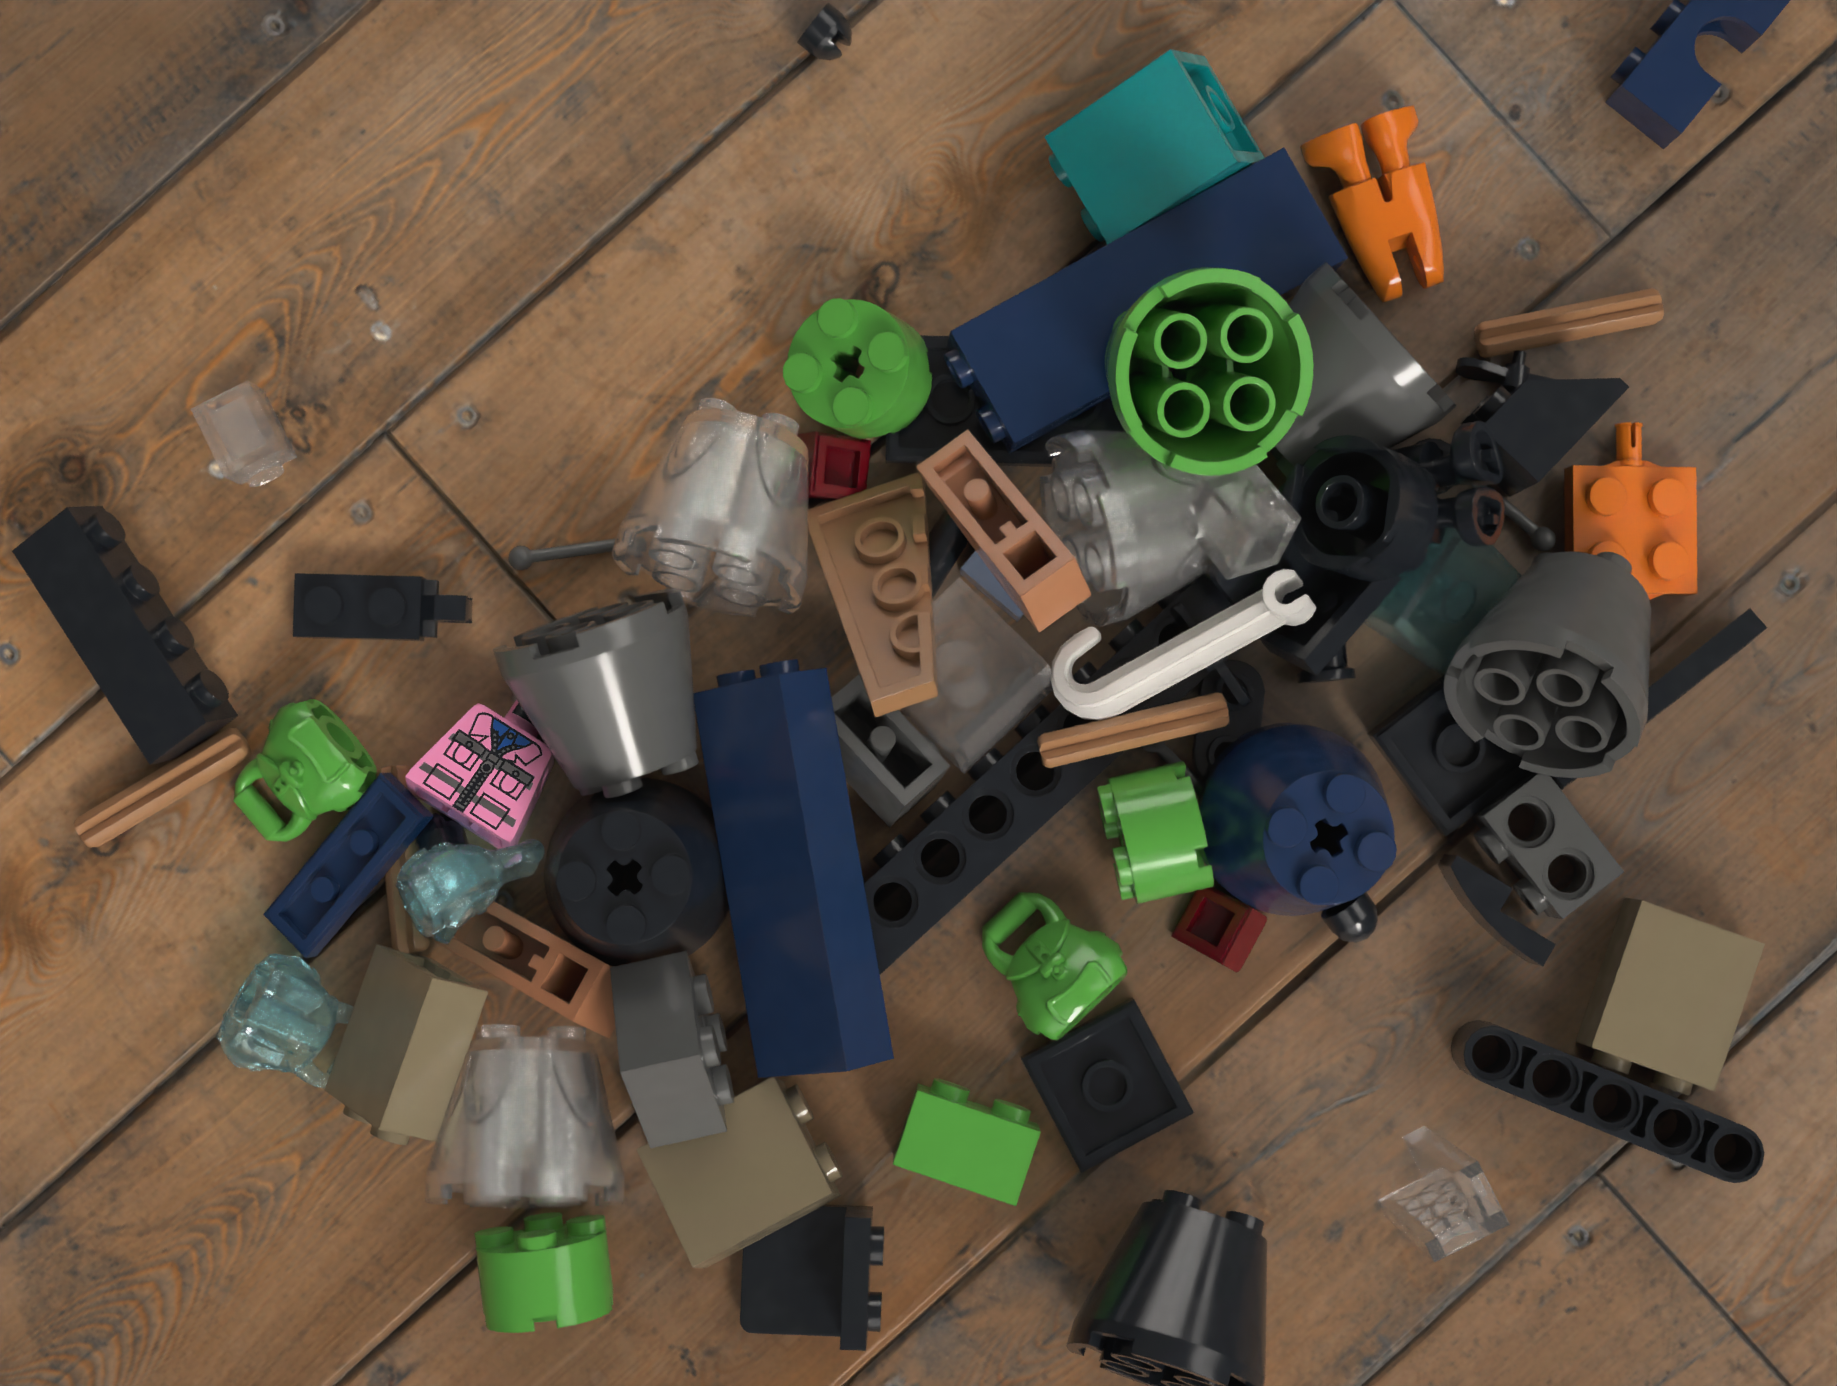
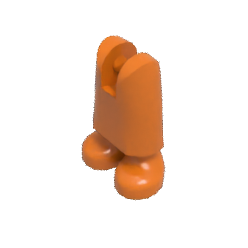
(1385, 211)

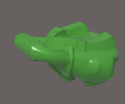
(309, 766)
(1057, 969)

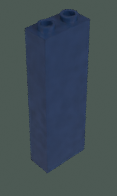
(1045, 348)
(792, 871)

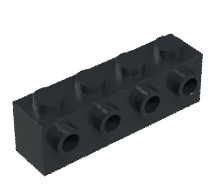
(125, 632)

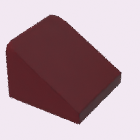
(836, 465)
(1220, 927)

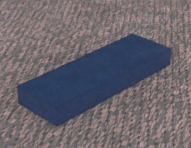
(348, 865)

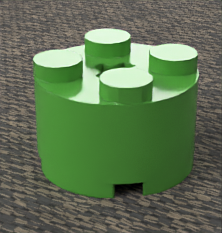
(825, 364)
(1157, 832)
(544, 1272)

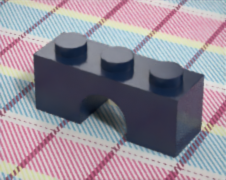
(1666, 84)

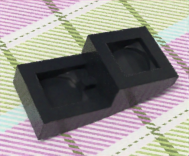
(1483, 899)

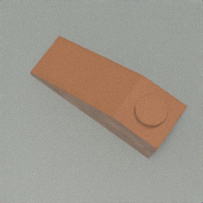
(1005, 531)
(539, 966)

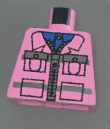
(485, 773)

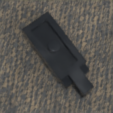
(373, 607)

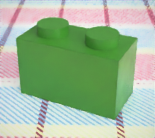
(967, 1141)

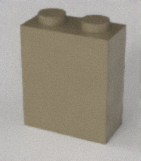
(1669, 996)
(405, 1045)
(745, 1180)

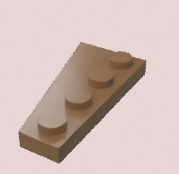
(881, 585)

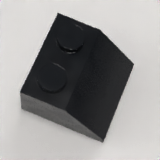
(1542, 423)

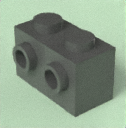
(884, 755)

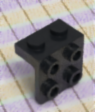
(1339, 602)
(815, 1277)

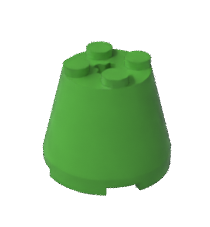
(1237, 370)

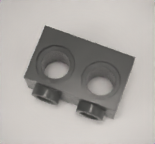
(1556, 832)

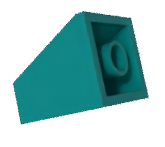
(1151, 145)

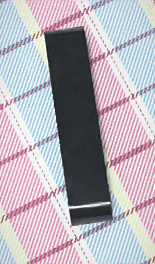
(1635, 1109)

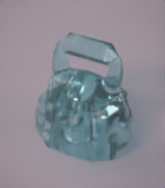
(458, 881)
(282, 1019)

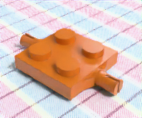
(1636, 513)

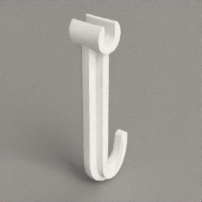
(1178, 656)

